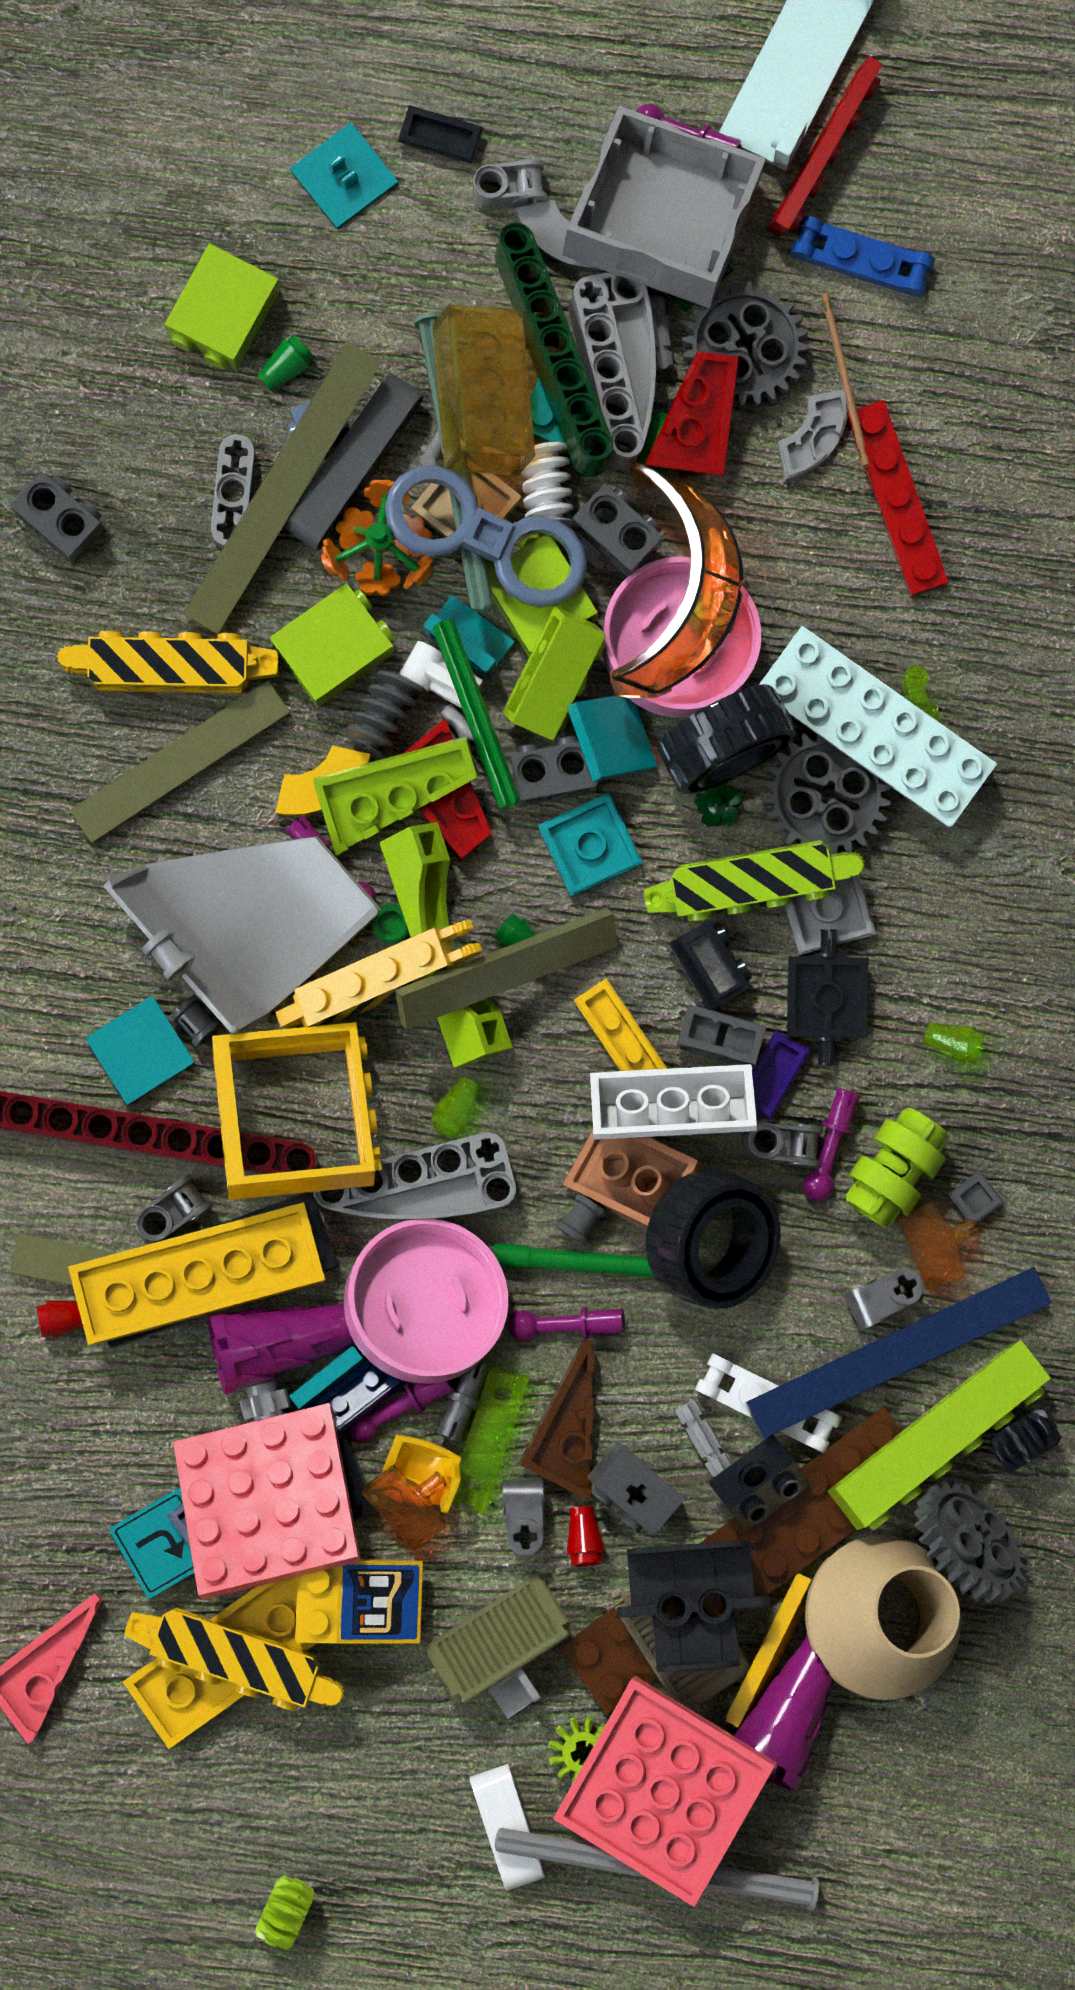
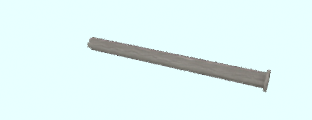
(591, 1856)

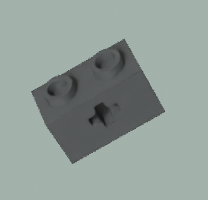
(656, 1497)

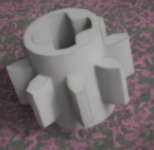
(264, 1401)

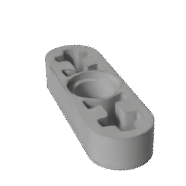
(225, 462)

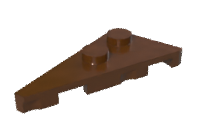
(562, 1439)

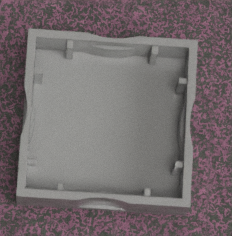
(663, 207)

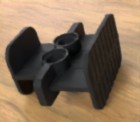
(692, 1574)

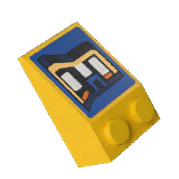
(361, 1603)

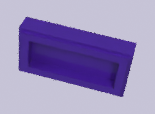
(776, 1072)

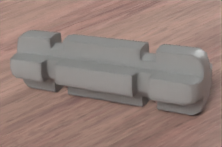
(664, 357)
(703, 1437)

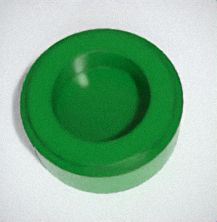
(390, 924)

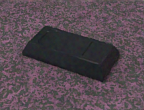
(440, 134)

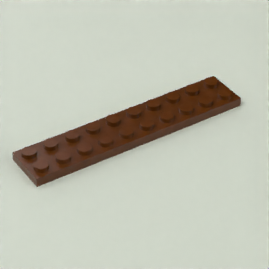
(780, 1548)

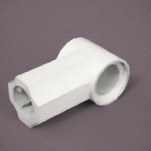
(429, 670)

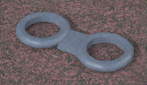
(486, 536)

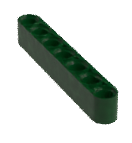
(553, 365)

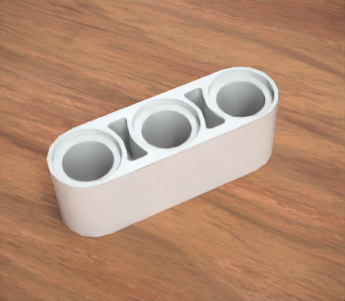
(502, 1808)

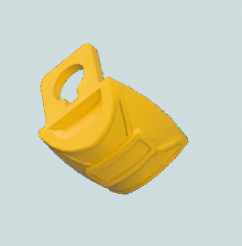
(420, 1460)

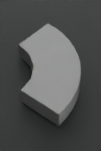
(550, 232)
(816, 437)

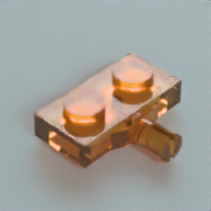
(935, 1244)
(407, 1504)

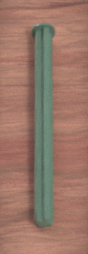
(473, 564)

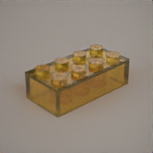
(483, 390)

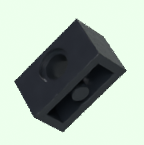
(759, 1483)

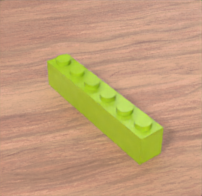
(939, 1435)

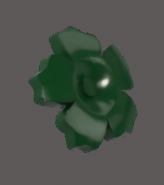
(719, 805)

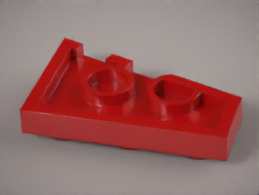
(699, 419)
(459, 811)

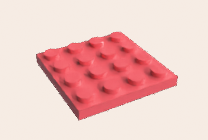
(266, 1501)
(664, 1791)

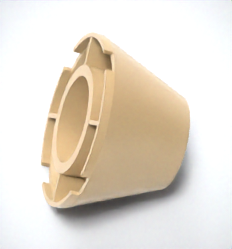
(846, 1625)

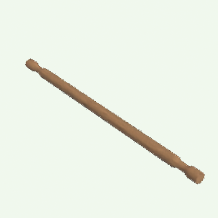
(845, 380)

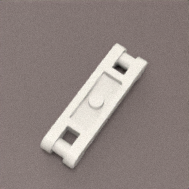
(748, 1386)

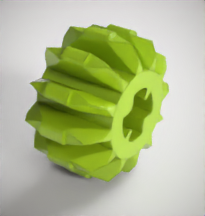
(569, 1745)
(285, 1912)

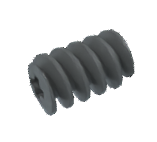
(383, 712)

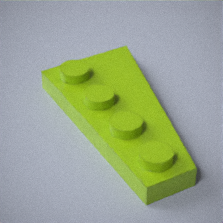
(375, 794)

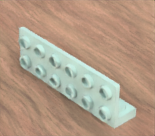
(793, 76)
(878, 727)

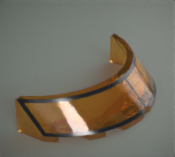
(709, 603)

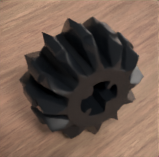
(1025, 1439)

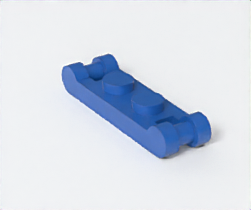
(862, 257)

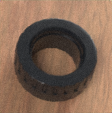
(726, 739)
(678, 1227)

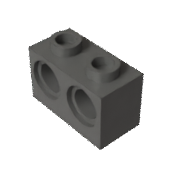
(52, 523)
(609, 537)
(555, 783)
(720, 1036)

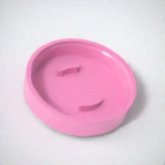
(641, 614)
(425, 1301)

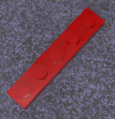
(826, 147)
(899, 502)

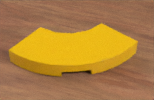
(298, 791)

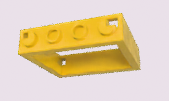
(286, 1043)

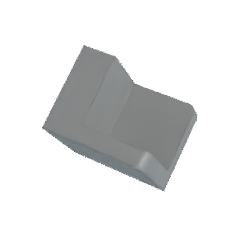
(515, 1692)

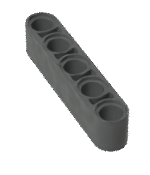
(354, 461)

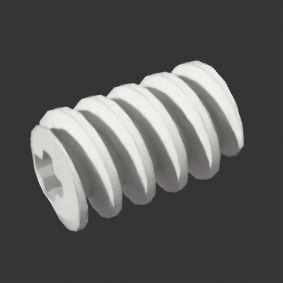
(544, 483)

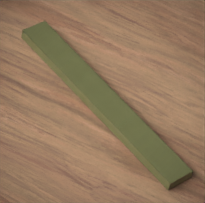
(282, 487)

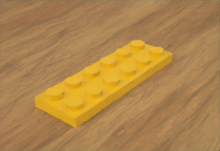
(196, 1274)
(180, 1702)

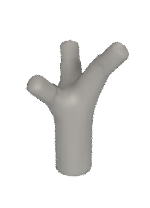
(432, 451)
(457, 721)

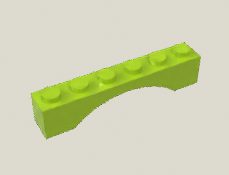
(419, 876)

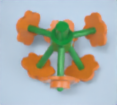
(360, 533)

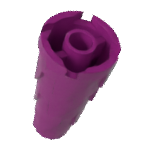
(261, 1343)
(789, 1716)

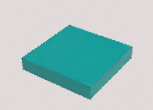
(612, 737)
(590, 845)
(140, 1050)

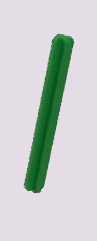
(476, 714)

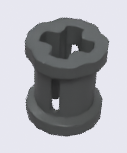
(195, 1021)
(581, 1219)

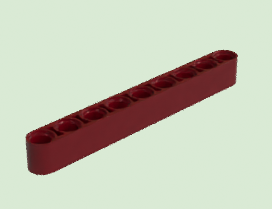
(160, 1141)

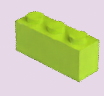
(554, 673)

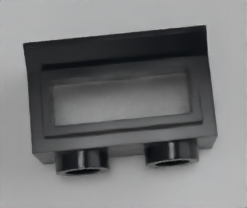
(710, 965)

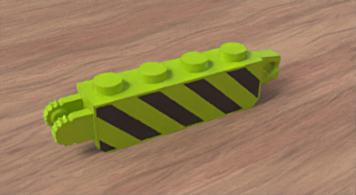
(752, 878)

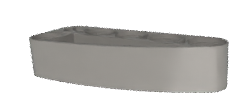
(626, 352)
(436, 1192)

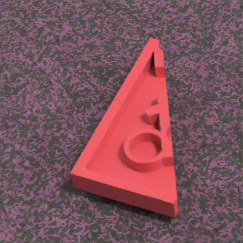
(37, 1671)

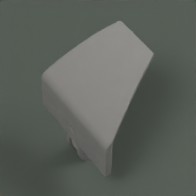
(245, 921)

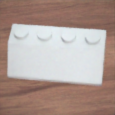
(673, 1102)

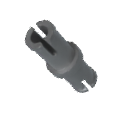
(462, 1402)

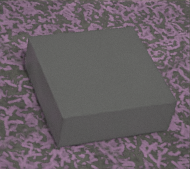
(975, 1197)

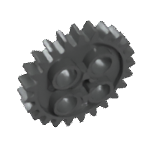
(776, 332)
(814, 825)
(971, 1542)

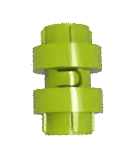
(887, 1182)

